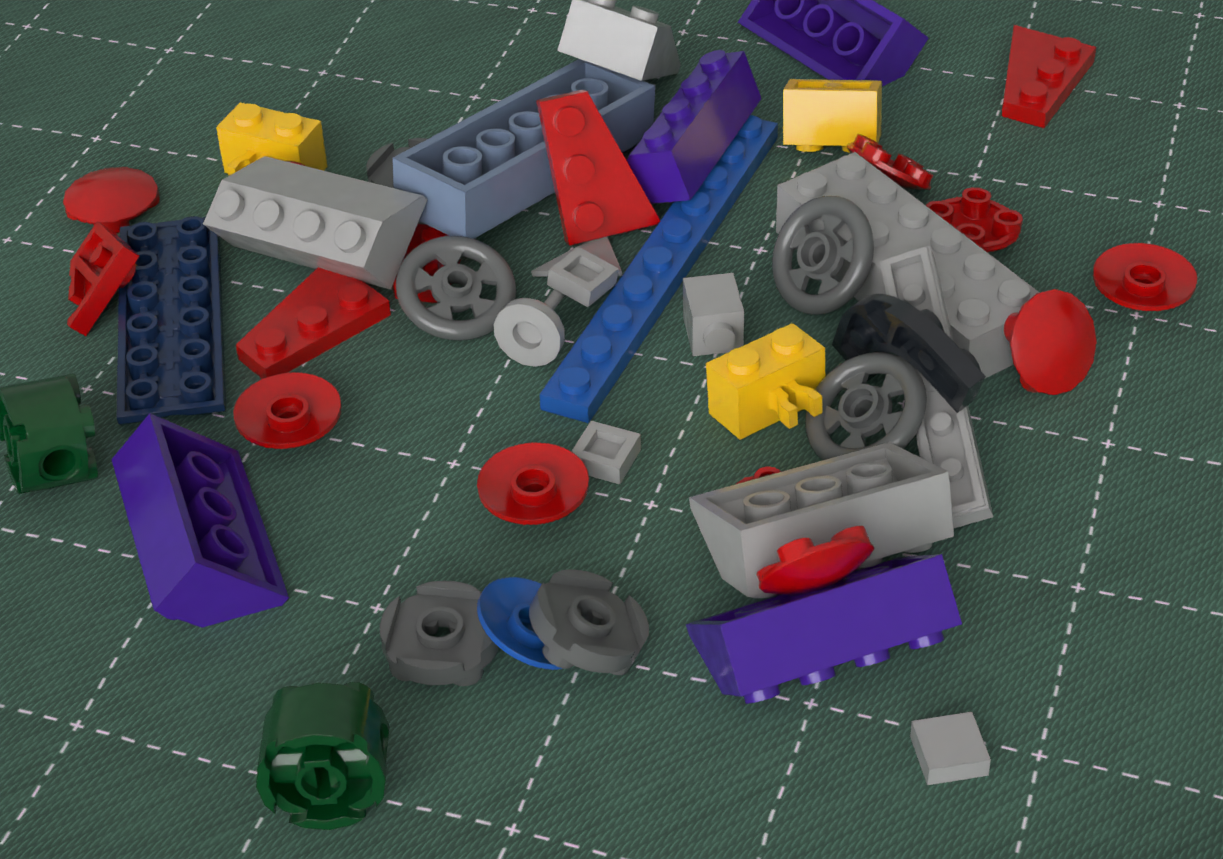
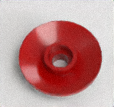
(1144, 277)
(287, 410)
(533, 483)

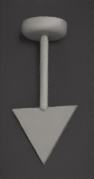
(532, 329)

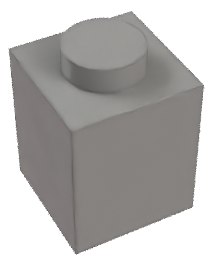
(713, 314)

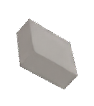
(582, 276)
(607, 451)
(950, 748)

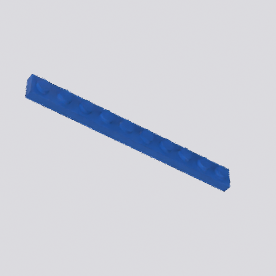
(653, 279)

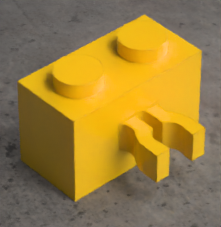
(830, 112)
(258, 132)
(766, 381)

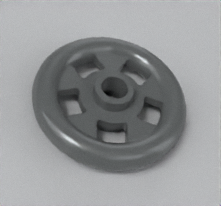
(822, 255)
(438, 318)
(862, 397)

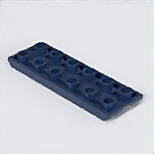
(171, 323)

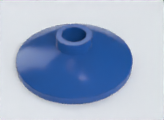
(506, 619)

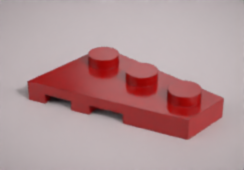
(1042, 74)
(589, 172)
(311, 321)

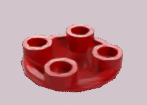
(902, 171)
(111, 196)
(980, 218)
(1051, 342)
(813, 567)

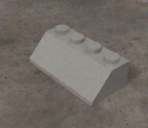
(316, 219)
(882, 487)

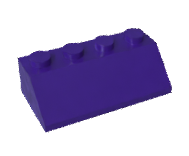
(838, 36)
(695, 127)
(196, 526)
(813, 631)

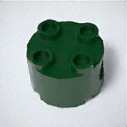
(46, 434)
(323, 754)

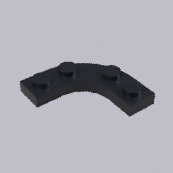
(917, 336)

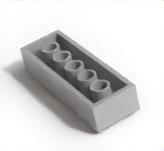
(974, 284)

